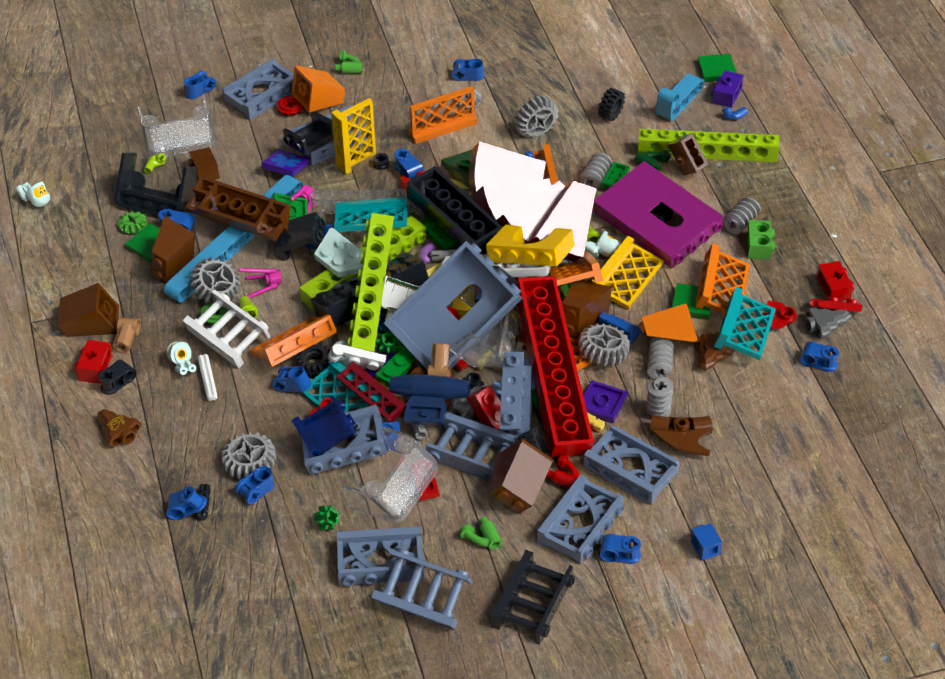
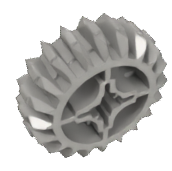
(536, 116)
(205, 274)
(603, 344)
(236, 452)

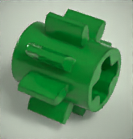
(386, 347)
(326, 517)

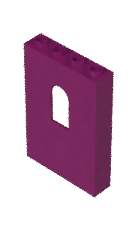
(629, 207)

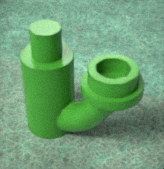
(353, 66)
(491, 536)

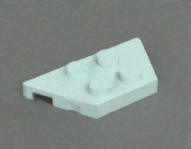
(339, 254)

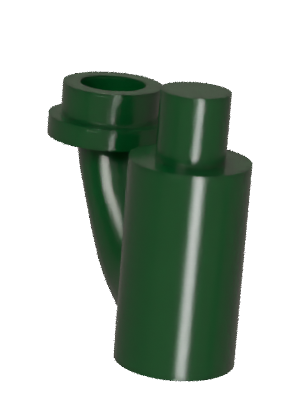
(649, 157)

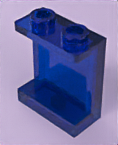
(325, 427)

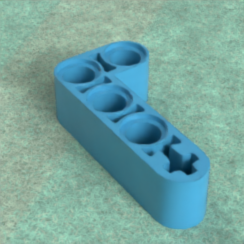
(673, 102)

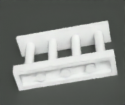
(221, 345)

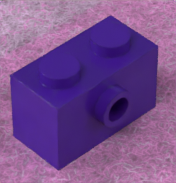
(727, 88)

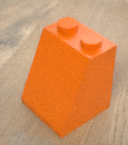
(316, 89)
(670, 324)

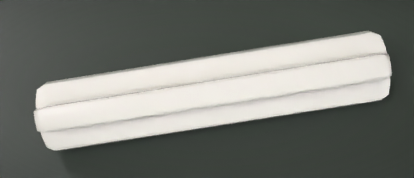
(207, 377)

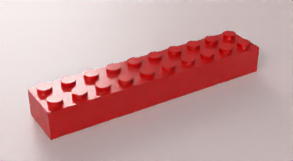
(554, 367)

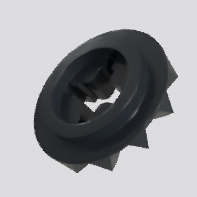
(666, 213)

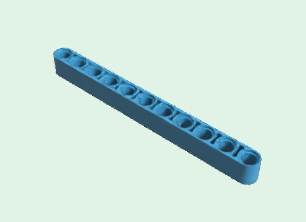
(224, 246)

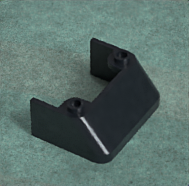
(133, 194)

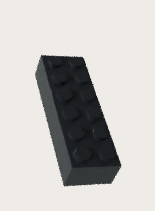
(452, 209)
(340, 299)

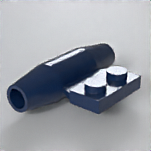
(428, 396)

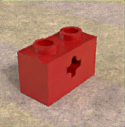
(835, 280)
(94, 359)
(486, 406)

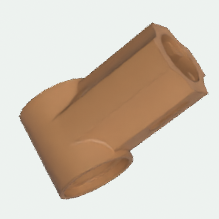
(126, 331)
(439, 360)

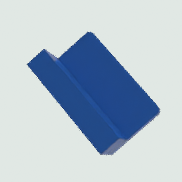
(629, 329)

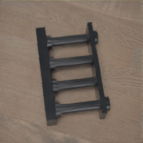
(519, 582)

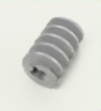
(596, 170)
(740, 215)
(660, 358)
(659, 397)

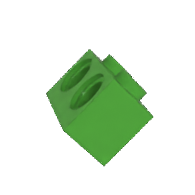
(760, 239)

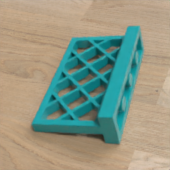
(357, 212)
(732, 319)
(335, 369)

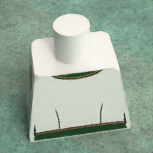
(395, 294)

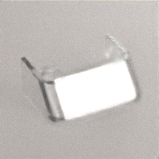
(178, 135)
(490, 349)
(402, 487)

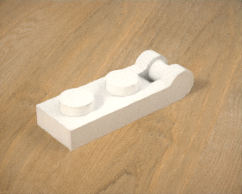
(361, 357)

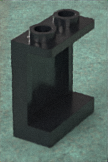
(311, 136)
(300, 232)

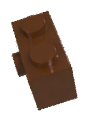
(688, 154)
(205, 162)

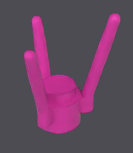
(304, 192)
(271, 277)

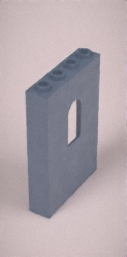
(427, 321)

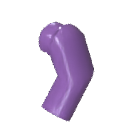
(424, 252)

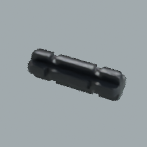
(204, 489)

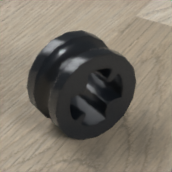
(381, 157)

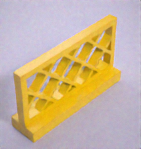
(343, 140)
(623, 256)

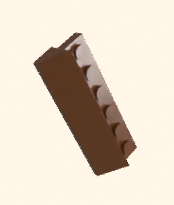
(239, 208)

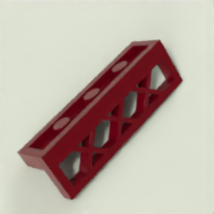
(388, 398)

